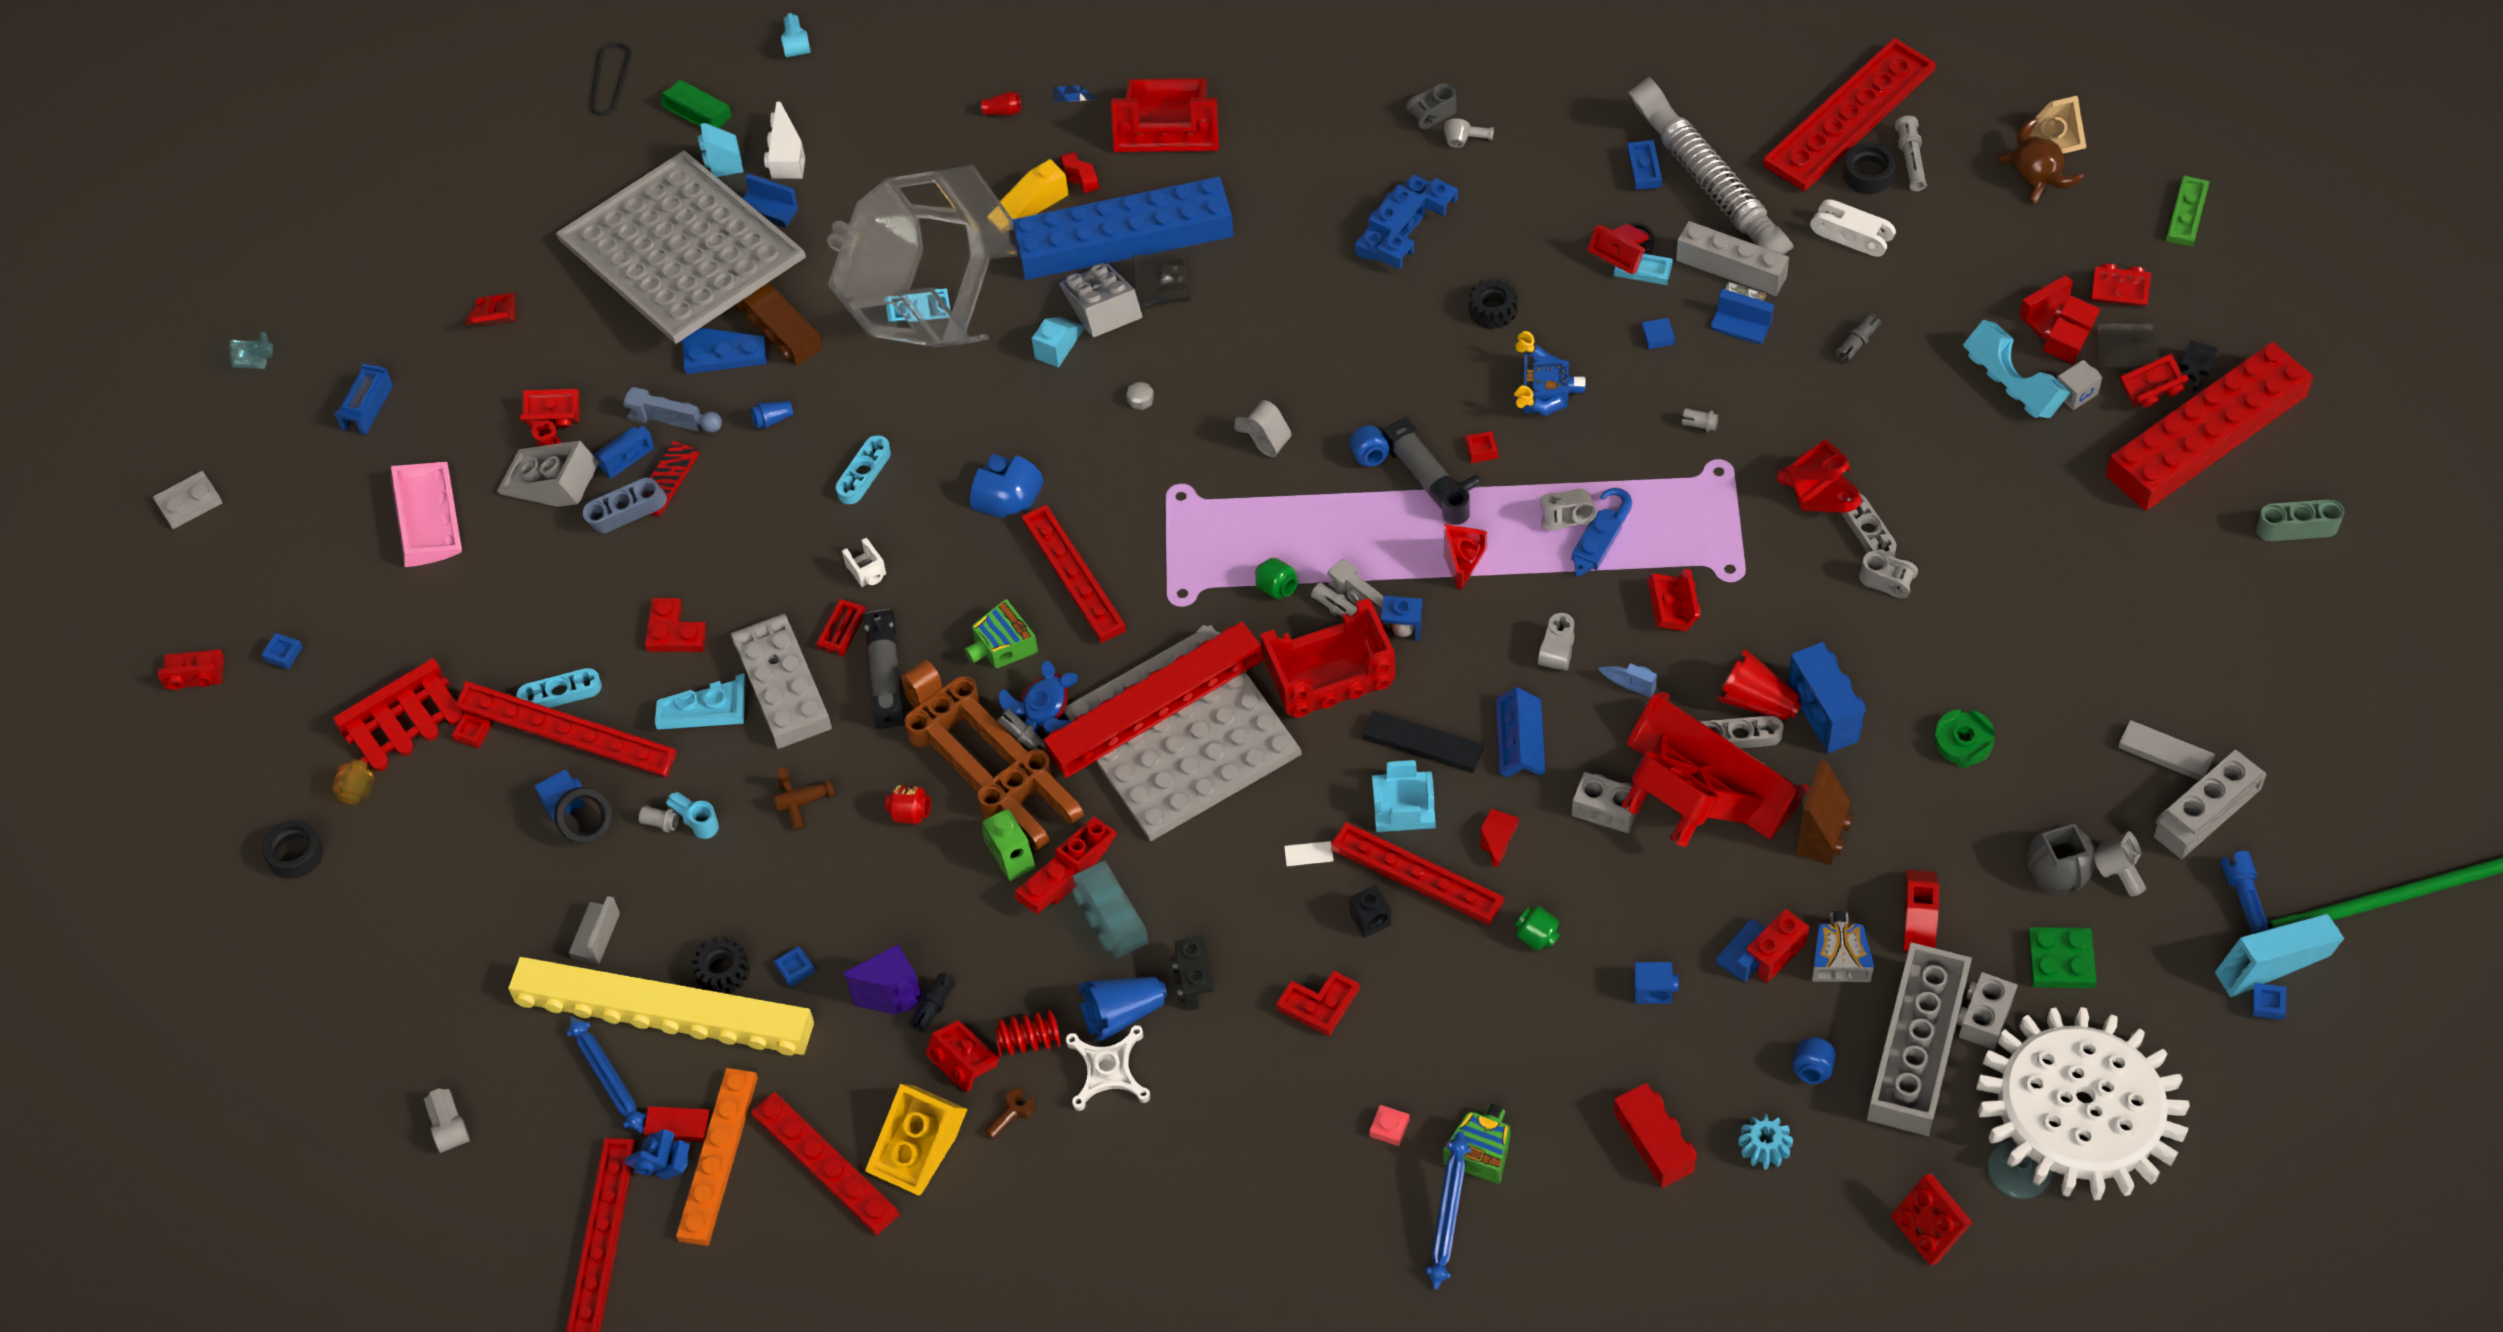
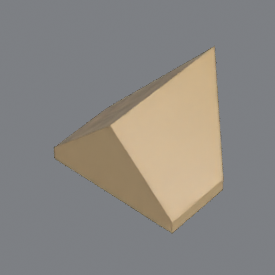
(2061, 124)

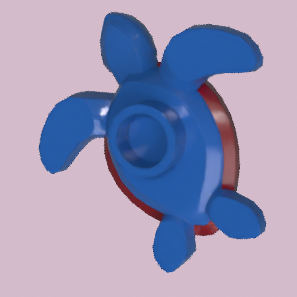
(1042, 700)

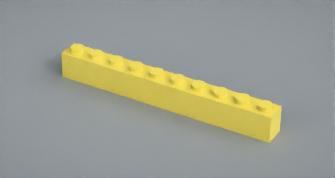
(661, 1006)

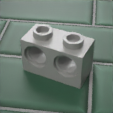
(1603, 808)
(1989, 1011)

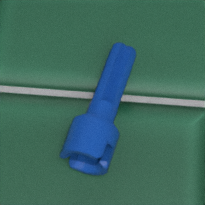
(2242, 877)

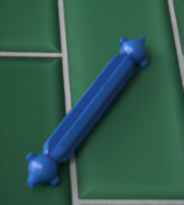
(606, 1074)
(1448, 1210)

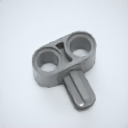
(1265, 427)
(2119, 858)

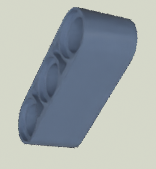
(611, 505)

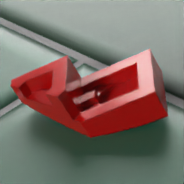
(1496, 834)

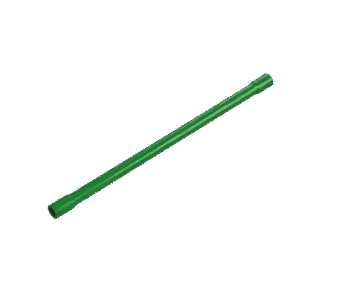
(2398, 893)

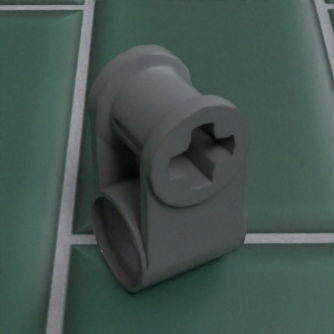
(1434, 105)

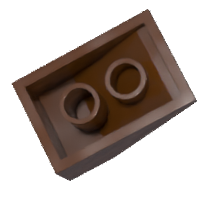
(1824, 818)

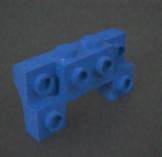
(1399, 215)

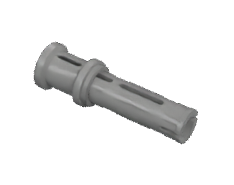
(1917, 176)

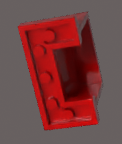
(1165, 116)

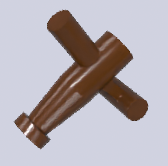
(797, 797)

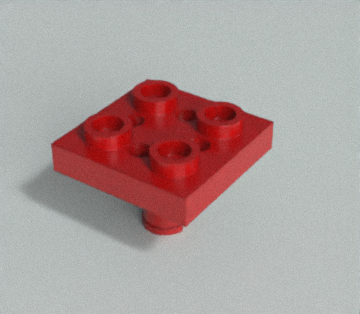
(1935, 1213)

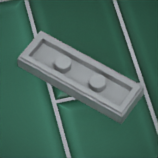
(2166, 750)

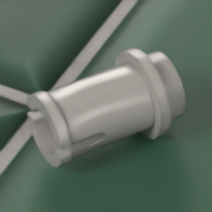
(1701, 419)
(666, 820)

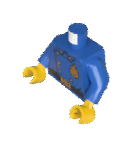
(1545, 379)

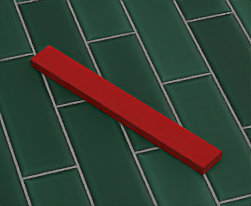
(566, 729)
(601, 1236)

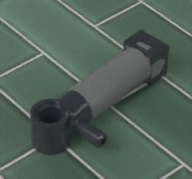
(1449, 496)
(884, 669)

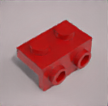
(2153, 381)
(557, 406)
(1674, 600)

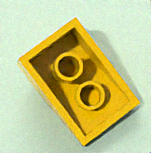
(915, 1138)

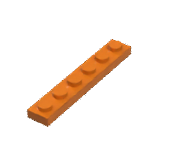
(717, 1157)

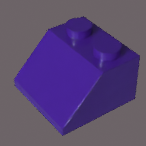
(884, 983)

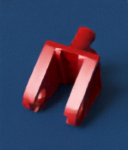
(1820, 481)

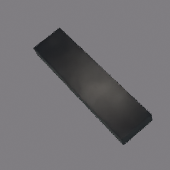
(1423, 741)

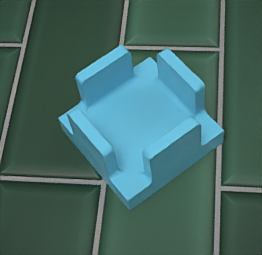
(1403, 798)

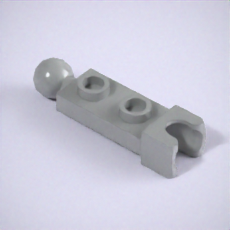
(1348, 583)

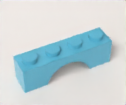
(1992, 348)

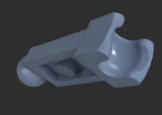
(670, 412)

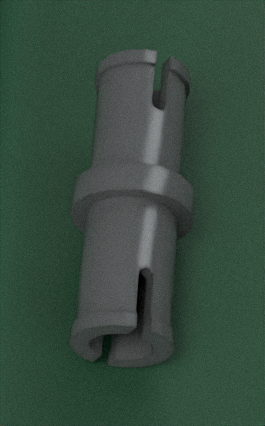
(1857, 338)
(1023, 733)

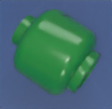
(1276, 578)
(1537, 928)

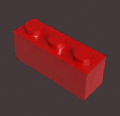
(1655, 1134)

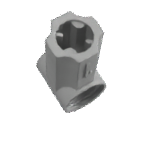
(447, 1126)

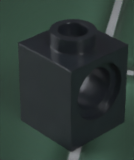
(1370, 911)

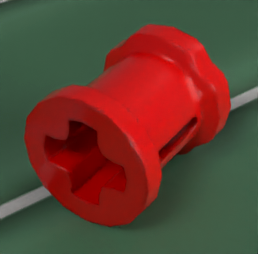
(545, 433)

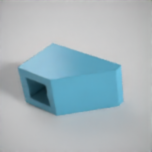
(721, 152)

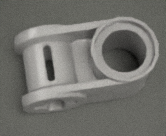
(1567, 509)
(1887, 574)
(1558, 642)

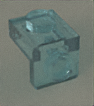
(250, 353)

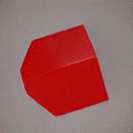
(493, 310)

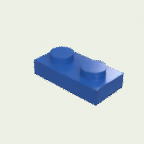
(1644, 165)

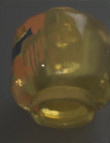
(353, 782)

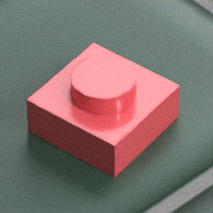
(1389, 1125)

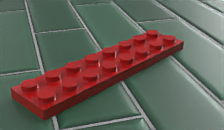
(1849, 114)

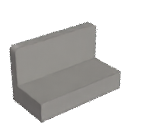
(595, 931)

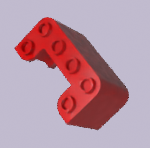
(1330, 663)

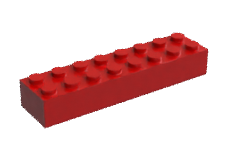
(2209, 426)

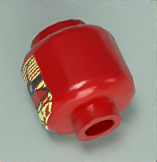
(908, 804)

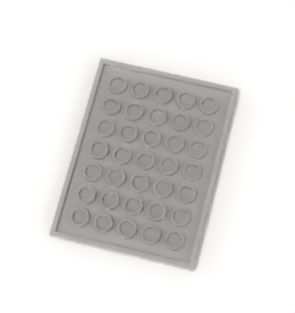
(680, 246)

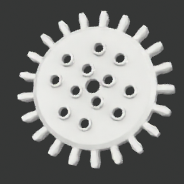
(2110, 1148)

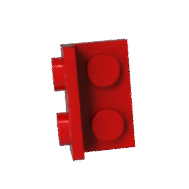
(2121, 285)
(192, 669)
(1778, 944)
(960, 1054)

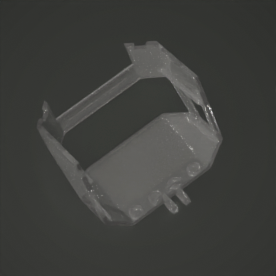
(885, 247)

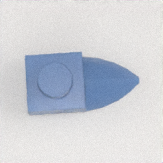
(1632, 678)

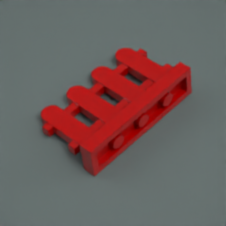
(391, 701)

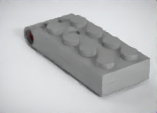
(781, 681)

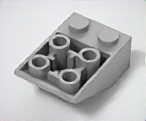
(1101, 299)

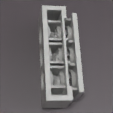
(2209, 803)

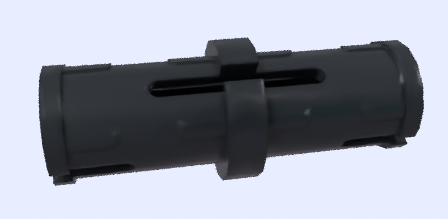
(932, 1002)

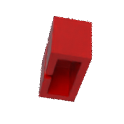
(2071, 329)

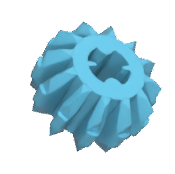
(1763, 1151)

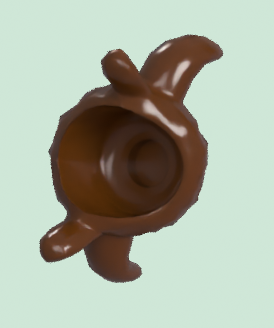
(2039, 162)

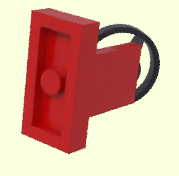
(1621, 245)

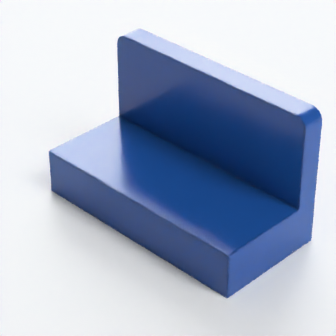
(771, 200)
(1743, 317)
(624, 451)
(1735, 955)

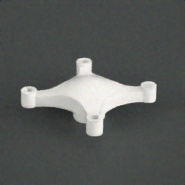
(1108, 1068)

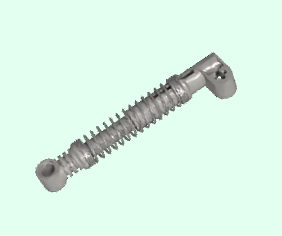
(1678, 136)

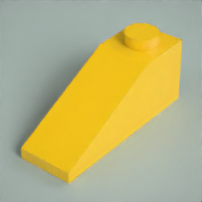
(1036, 191)

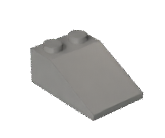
(550, 474)

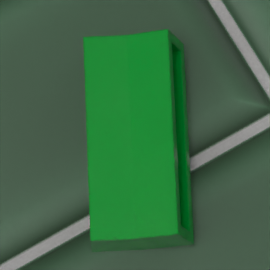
(695, 105)

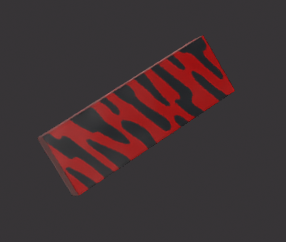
(673, 470)

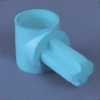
(794, 38)
(693, 813)

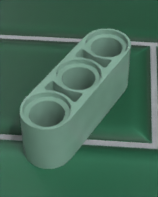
(2299, 520)

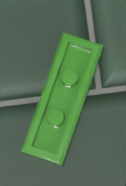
(2187, 211)

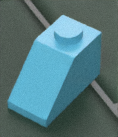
(1055, 339)

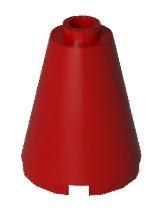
(1759, 689)

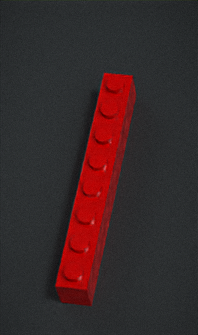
(1153, 699)

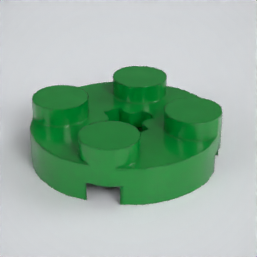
(1964, 752)

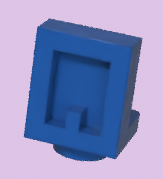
(654, 1153)

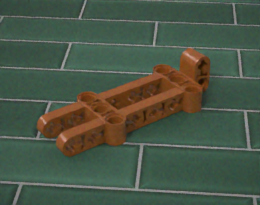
(928, 697)

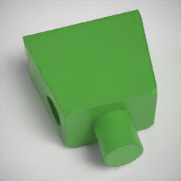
(1004, 836)

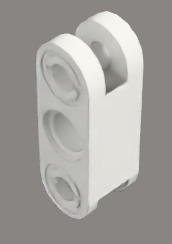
(1852, 227)

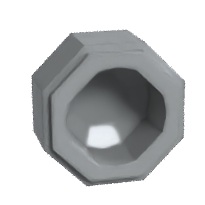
(1140, 395)

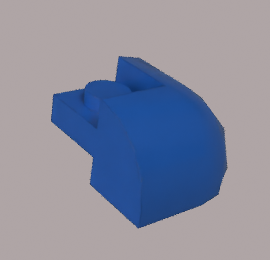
(1005, 486)

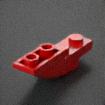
(1074, 855)

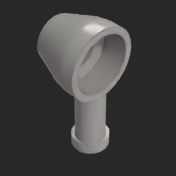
(1459, 130)

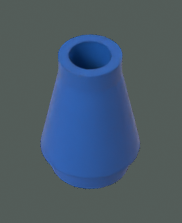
(770, 413)

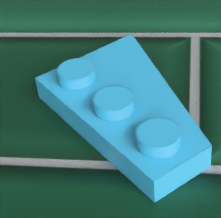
(710, 707)

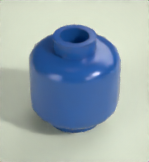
(1369, 446)
(1813, 1060)

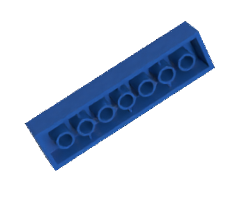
(1122, 228)

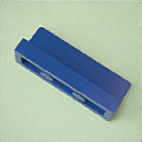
(1520, 733)

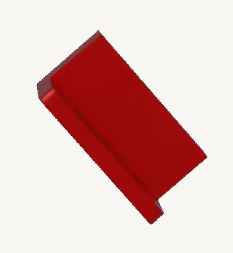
(2040, 307)

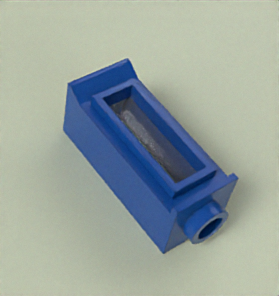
(365, 398)

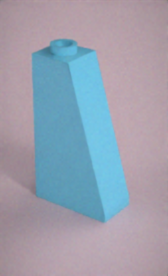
(2277, 953)

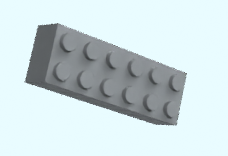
(1919, 1039)

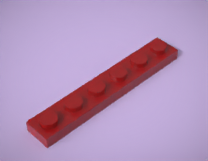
(1074, 574)
(1417, 873)
(825, 1163)

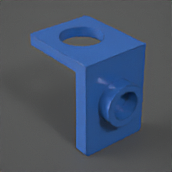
(1403, 611)

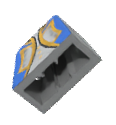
(1842, 952)

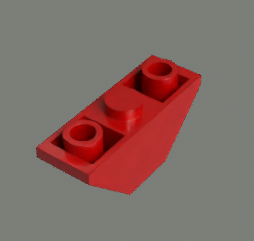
(1920, 908)

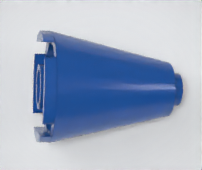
(1118, 1003)

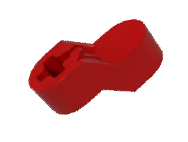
(1079, 172)

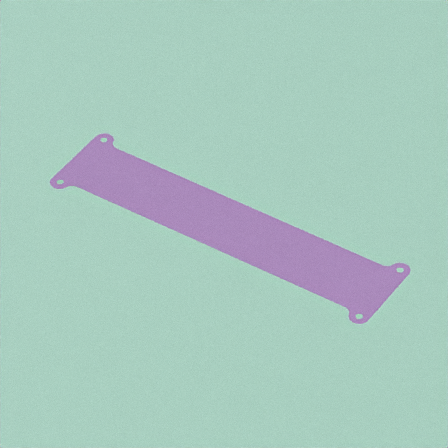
(1403, 532)

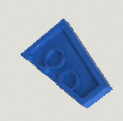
(721, 350)

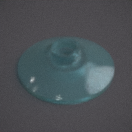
(2015, 1181)

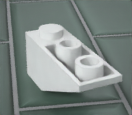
(786, 151)

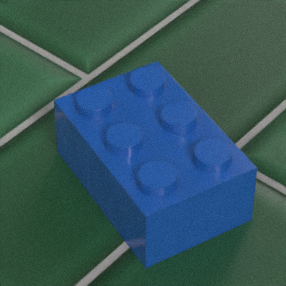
(1826, 697)

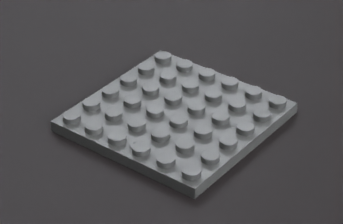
(1195, 753)

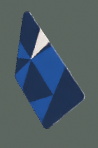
(1072, 93)

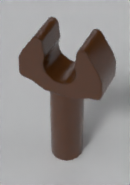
(1012, 1111)

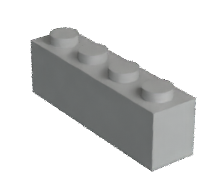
(1732, 258)

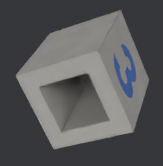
(2082, 382)

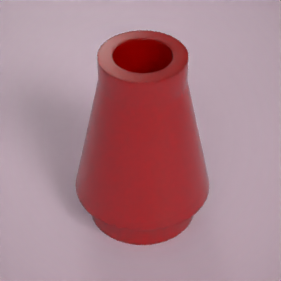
(1003, 104)

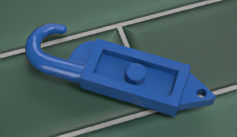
(1600, 533)

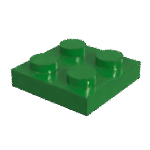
(2061, 957)

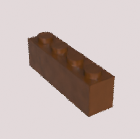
(780, 324)

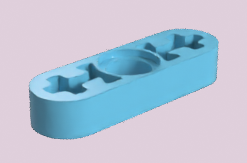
(863, 481)
(570, 695)

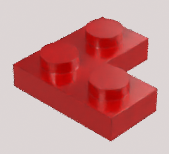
(669, 634)
(1323, 1009)

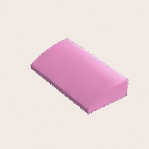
(425, 513)

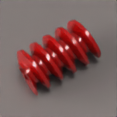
(1027, 1033)

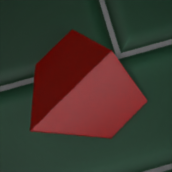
(1463, 551)

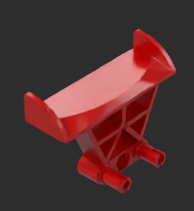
(1704, 775)

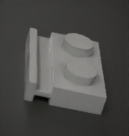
(187, 499)

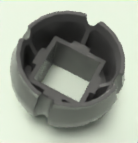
(2063, 874)

